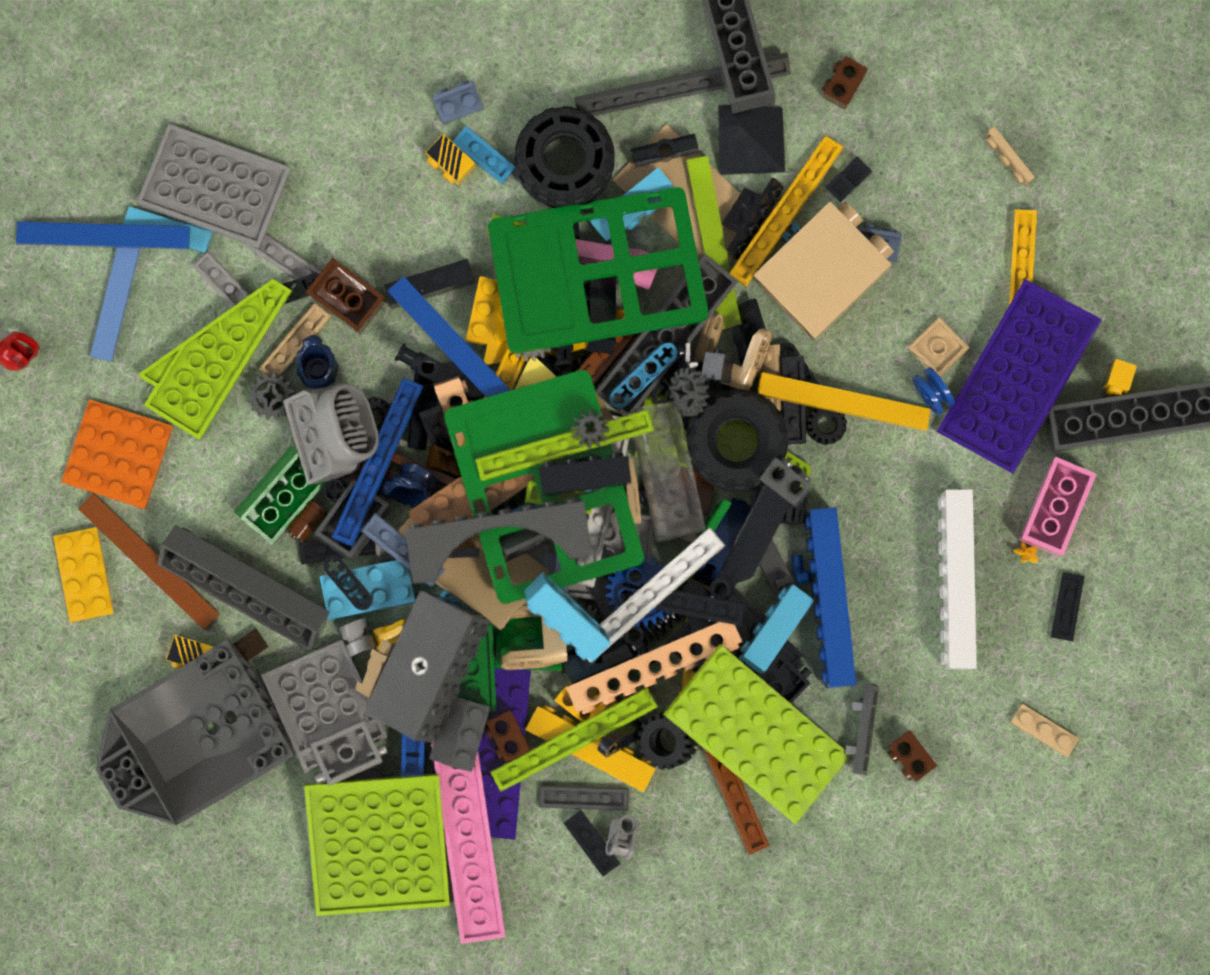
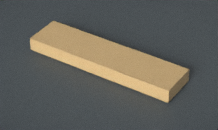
(286, 351)

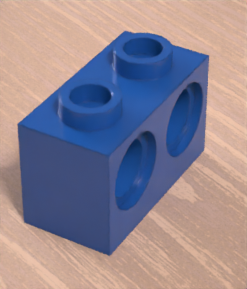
(412, 757)

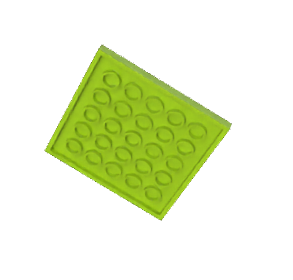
(377, 844)

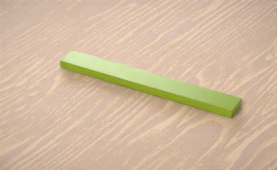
(711, 230)
(561, 446)
(574, 739)

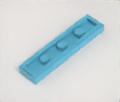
(199, 237)

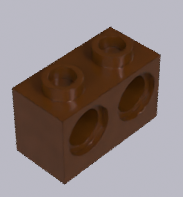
(847, 84)
(513, 733)
(916, 752)

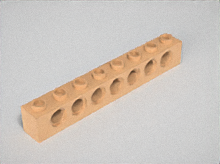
(578, 691)

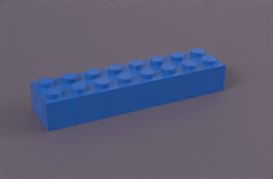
(831, 598)

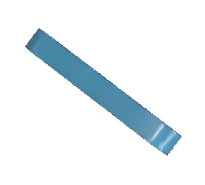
(645, 378)

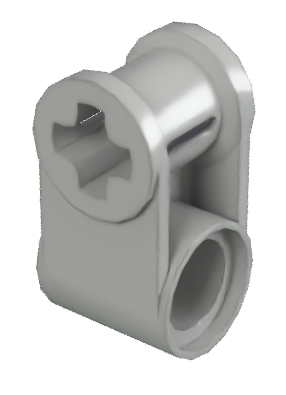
(619, 840)

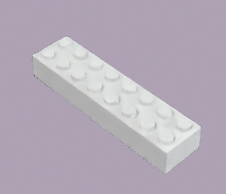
(958, 580)

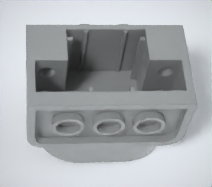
(332, 431)

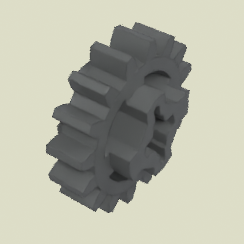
(272, 385)
(689, 391)

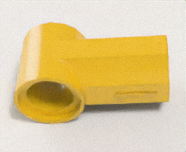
(388, 632)

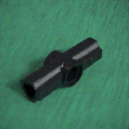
(650, 153)

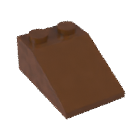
(346, 296)

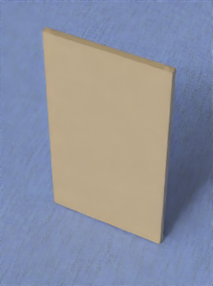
(678, 175)
(472, 584)

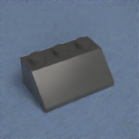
(521, 542)
(460, 734)

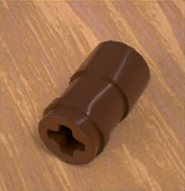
(305, 523)

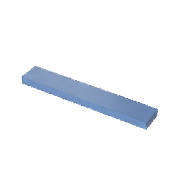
(115, 303)

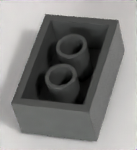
(328, 526)

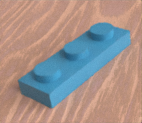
(484, 155)

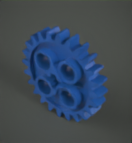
(647, 571)

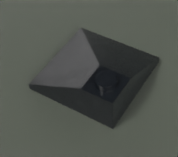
(751, 140)

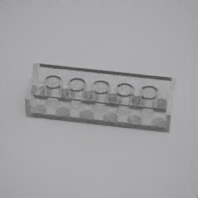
(669, 475)

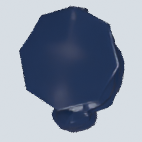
(316, 363)
(410, 486)

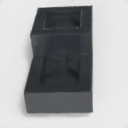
(849, 179)

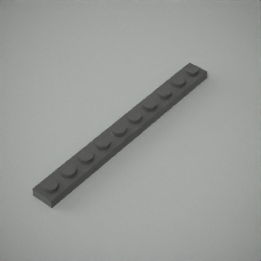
(668, 88)

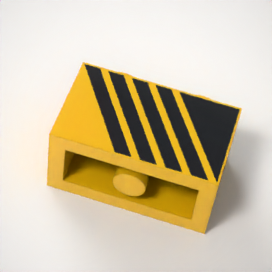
(450, 160)
(1118, 378)
(185, 650)

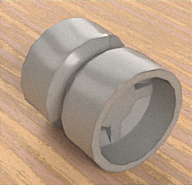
(358, 638)

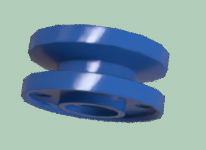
(933, 390)

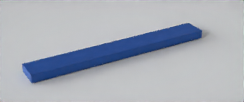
(103, 235)
(447, 339)
(377, 465)

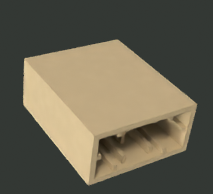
(824, 269)

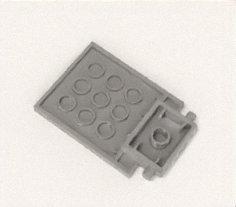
(326, 714)

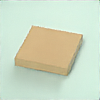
(938, 346)

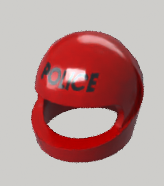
(15, 355)

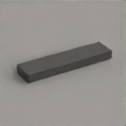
(584, 798)

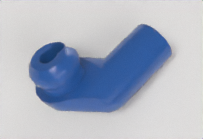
(797, 567)

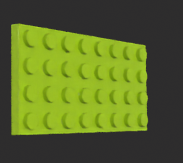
(757, 734)

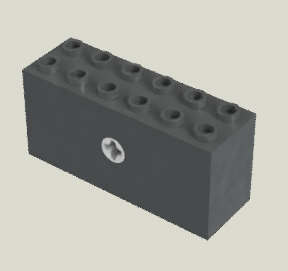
(426, 667)

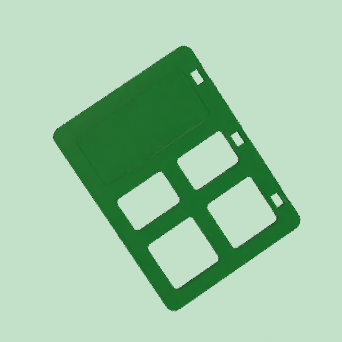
(544, 281)
(524, 418)

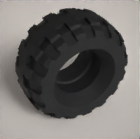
(564, 189)
(728, 407)

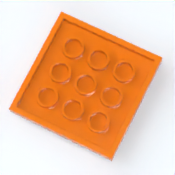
(117, 454)

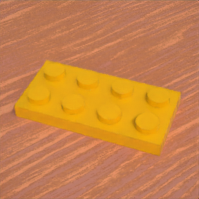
(83, 574)

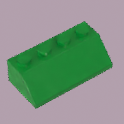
(278, 497)

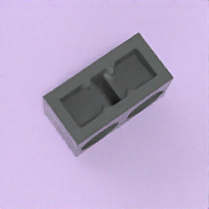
(783, 486)

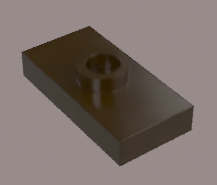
(443, 461)
(251, 645)

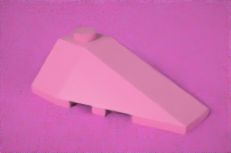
(596, 252)

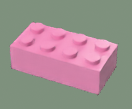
(1057, 507)

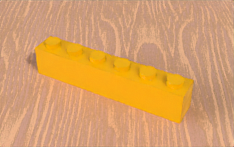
(619, 765)

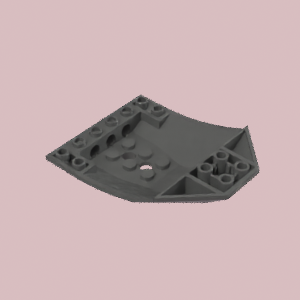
(159, 745)

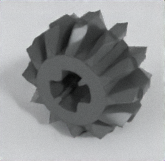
(582, 429)

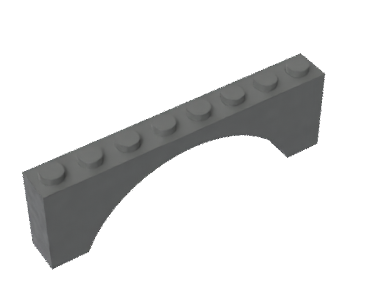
(433, 544)

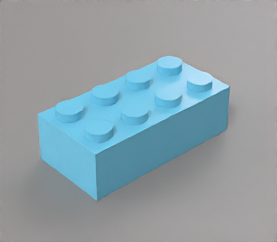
(387, 583)
(566, 617)

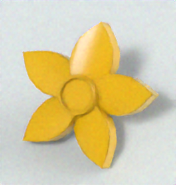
(1028, 554)

